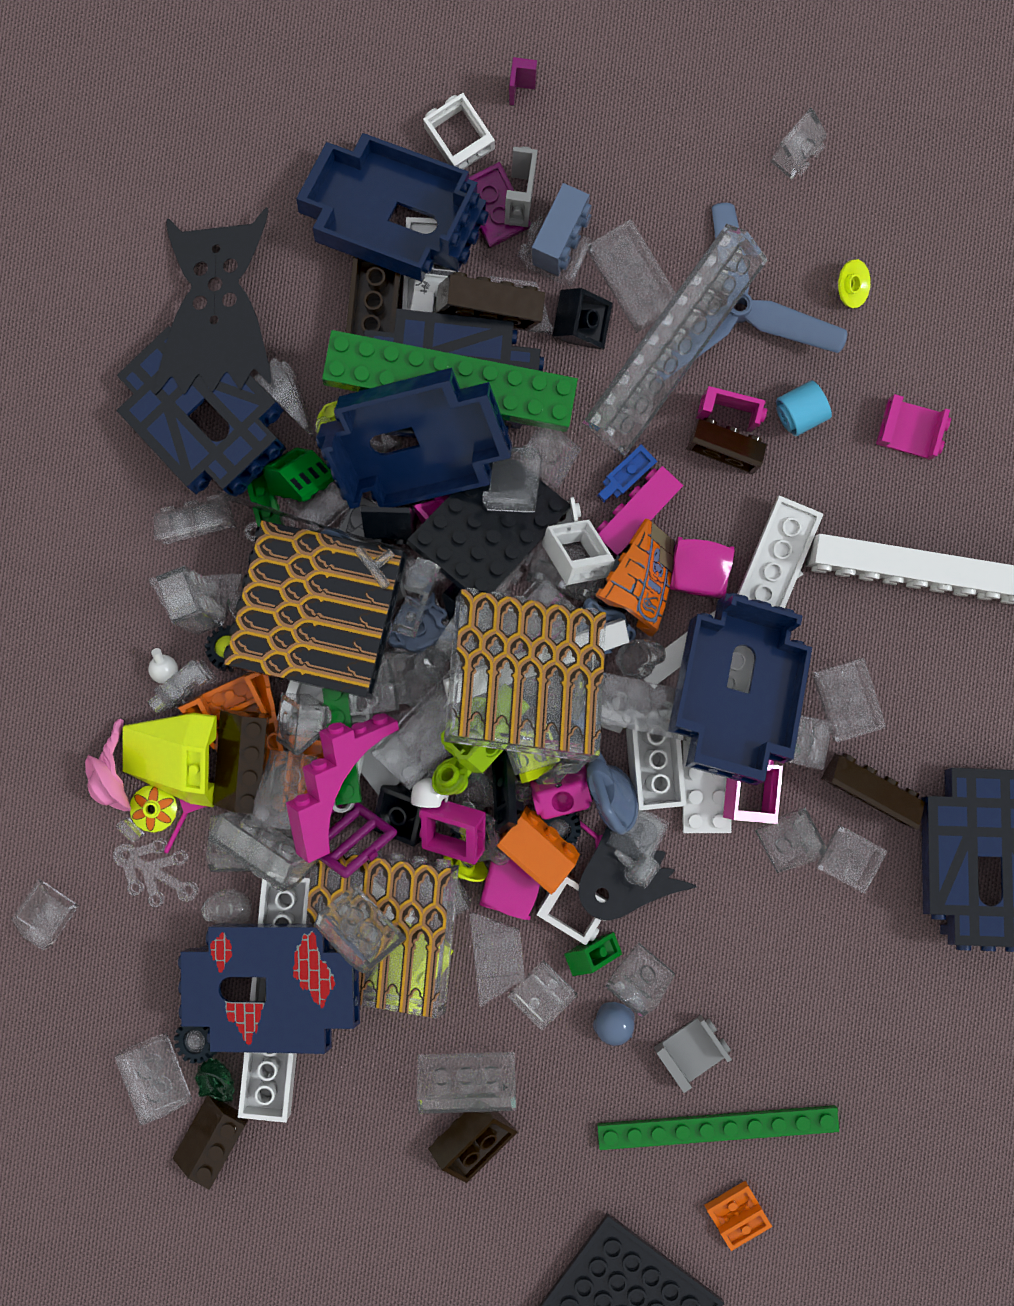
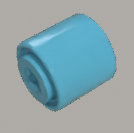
(803, 408)

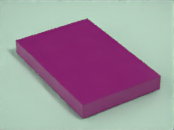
(493, 187)

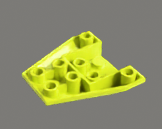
(172, 755)

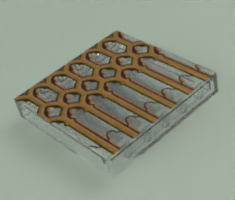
(526, 676)
(421, 904)

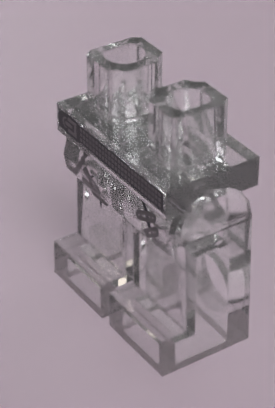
(181, 686)

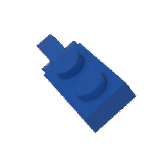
(627, 473)

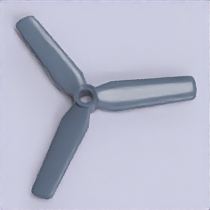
(771, 316)

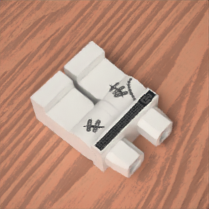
(427, 289)

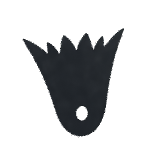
(608, 872)

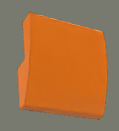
(738, 1215)

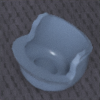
(614, 1023)

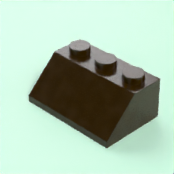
(727, 445)
(209, 1141)
(471, 1143)

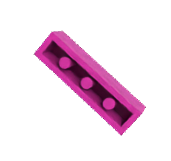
(643, 505)

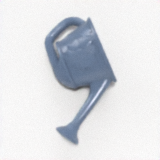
(613, 795)

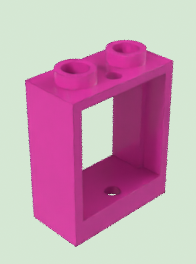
(770, 802)
(458, 815)

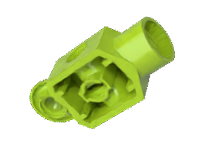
(453, 773)

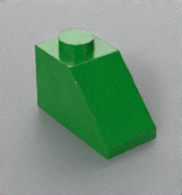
(593, 956)

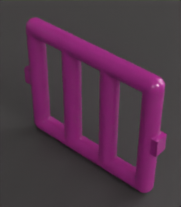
(370, 852)

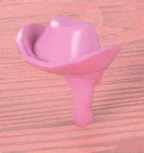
(103, 782)

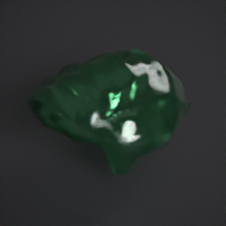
(215, 1081)

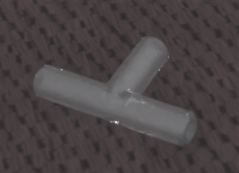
(374, 565)

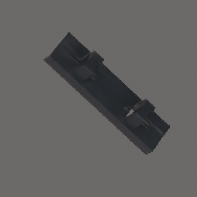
(504, 794)

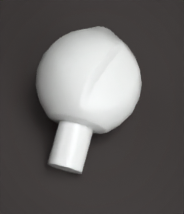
(161, 666)

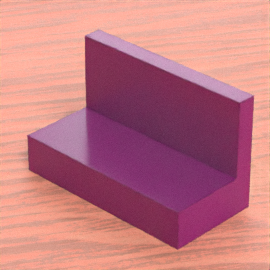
(522, 76)

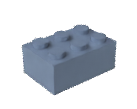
(561, 230)

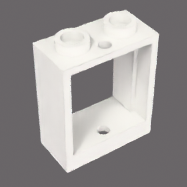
(472, 152)
(581, 570)
(549, 901)

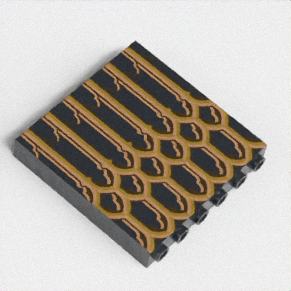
(314, 610)

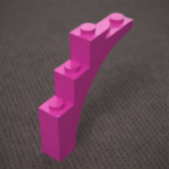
(342, 749)

